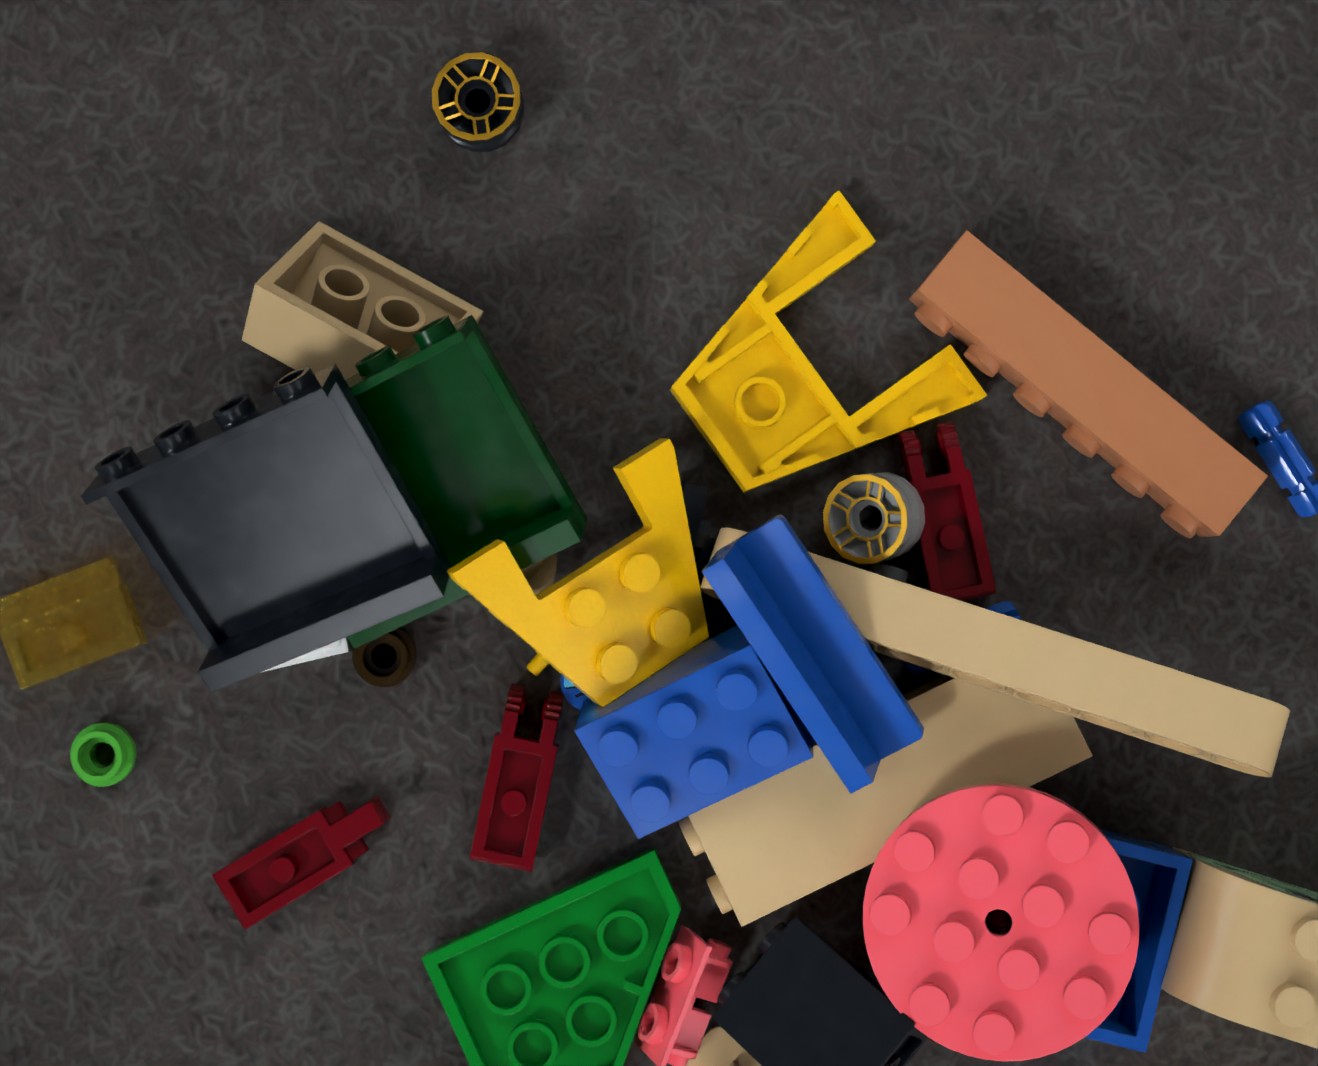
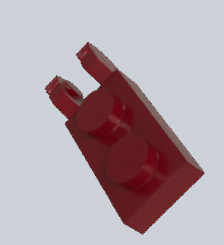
(953, 536)
(517, 786)

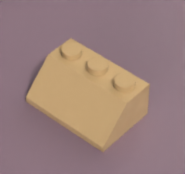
(341, 303)

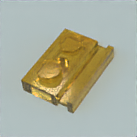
(69, 623)

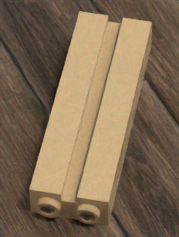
(809, 829)

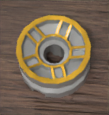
(850, 510)

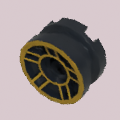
(460, 83)

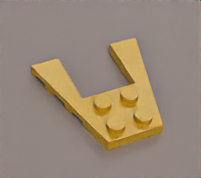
(764, 399)

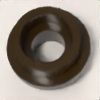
(386, 676)

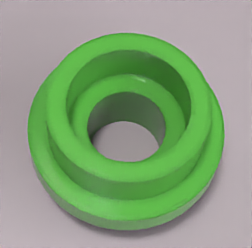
(85, 761)

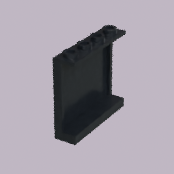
(276, 524)

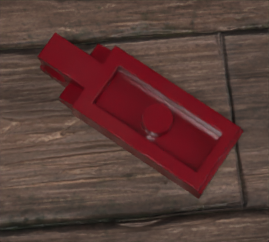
(298, 860)

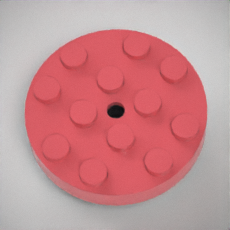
(1015, 984)

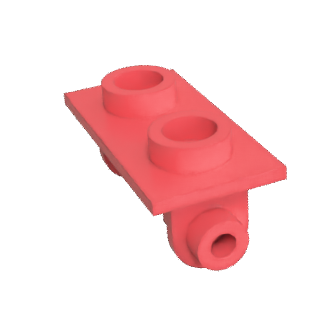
(670, 1025)

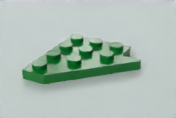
(561, 973)

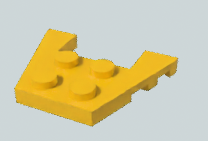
(622, 609)

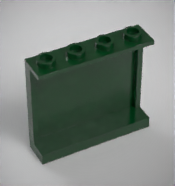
(464, 452)

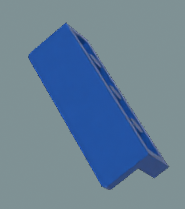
(813, 650)

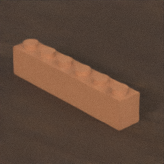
(1086, 388)

